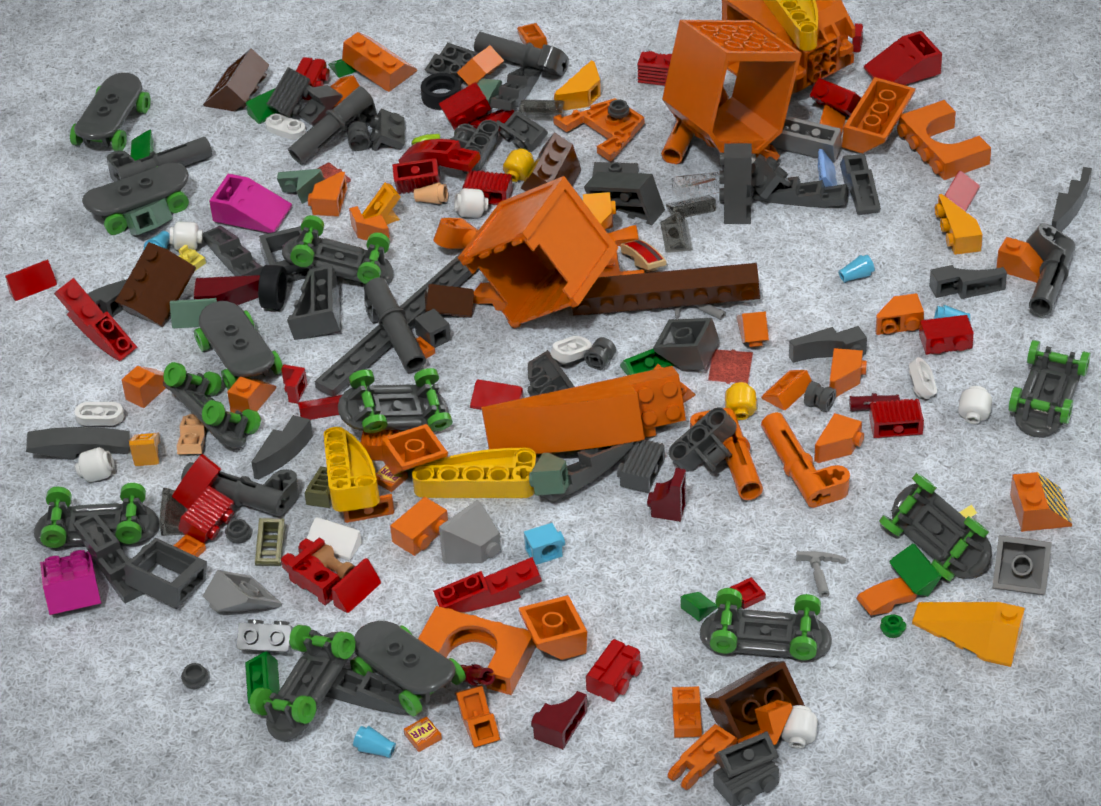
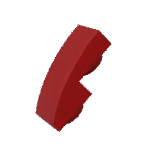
(196, 480)

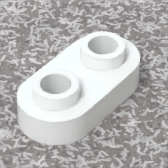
(285, 126)
(570, 349)
(922, 378)
(99, 413)

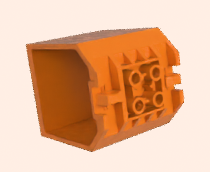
(832, 47)
(760, 90)

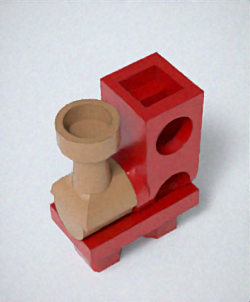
(312, 567)

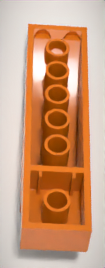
(587, 414)

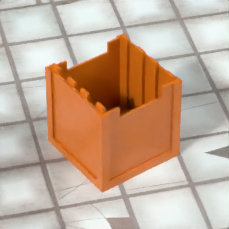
(540, 251)

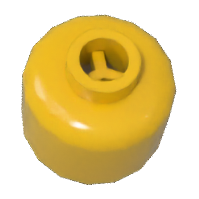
(518, 164)
(741, 400)

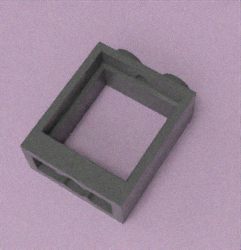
(272, 242)
(191, 571)

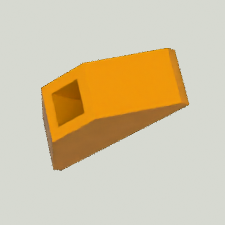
(581, 88)

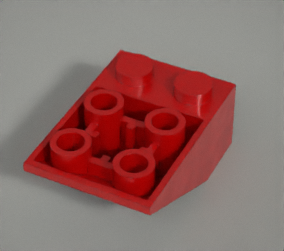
(907, 60)

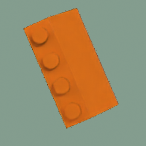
(875, 115)

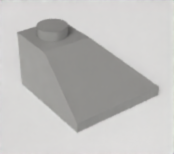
(469, 536)
(1022, 564)
(238, 593)

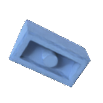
(826, 169)

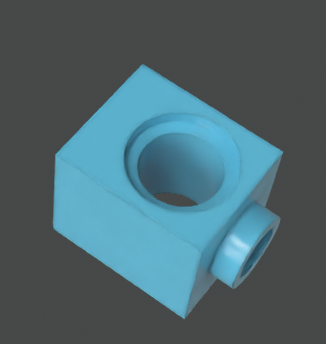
(544, 543)

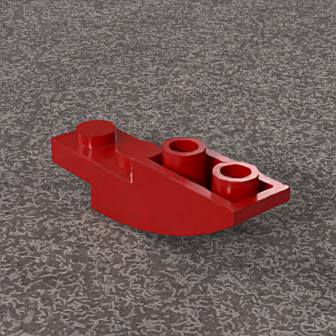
(446, 151)
(94, 323)
(482, 592)

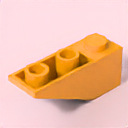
(960, 227)

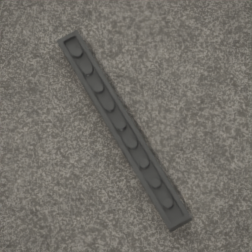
(377, 341)

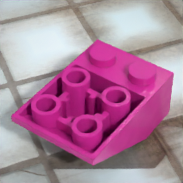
(247, 205)
(69, 582)

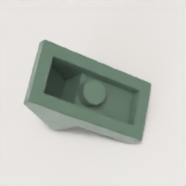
(300, 181)

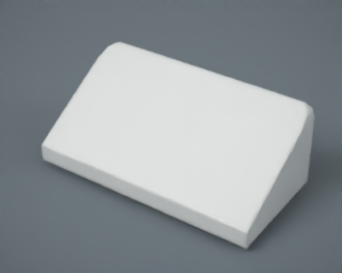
(342, 538)

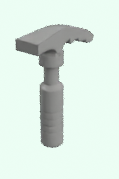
(707, 308)
(814, 558)

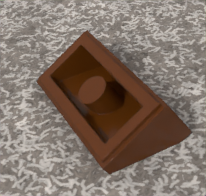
(449, 300)

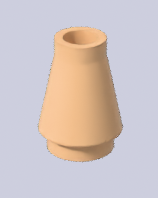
(433, 193)

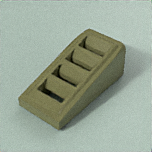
(313, 494)
(274, 526)

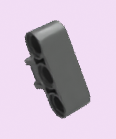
(482, 140)
(704, 441)

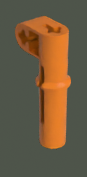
(681, 137)
(454, 233)
(741, 462)
(798, 465)

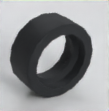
(436, 82)
(272, 286)

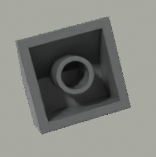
(688, 342)

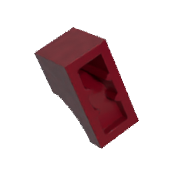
(669, 498)
(559, 721)

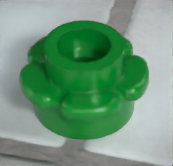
(892, 626)

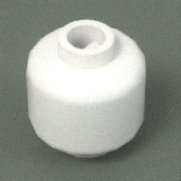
(470, 203)
(185, 234)
(975, 404)
(95, 465)
(800, 727)

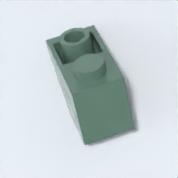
(148, 217)
(549, 475)

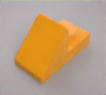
(383, 204)
(145, 449)

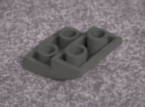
(450, 60)

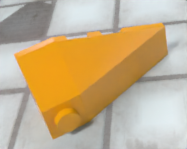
(981, 627)

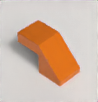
(480, 65)
(365, 227)
(476, 716)
(771, 718)

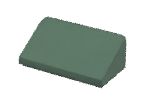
(187, 312)

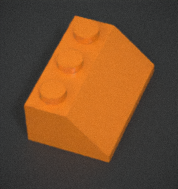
(376, 61)

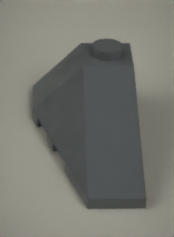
(546, 375)

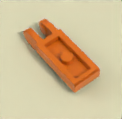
(700, 756)

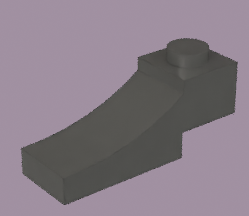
(860, 183)
(966, 282)
(822, 343)

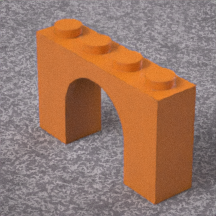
(944, 158)
(511, 644)

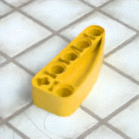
(798, 19)
(349, 472)
(477, 475)

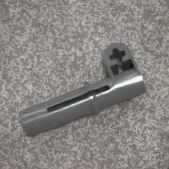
(546, 59)
(356, 107)
(123, 165)
(1054, 268)
(382, 307)
(272, 497)

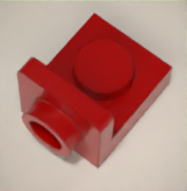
(295, 382)

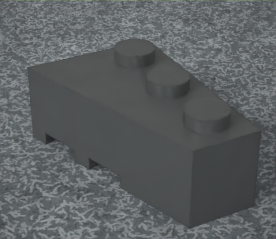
(737, 182)
(632, 192)
(318, 306)

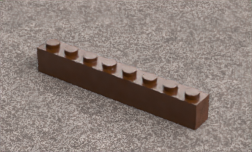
(671, 289)

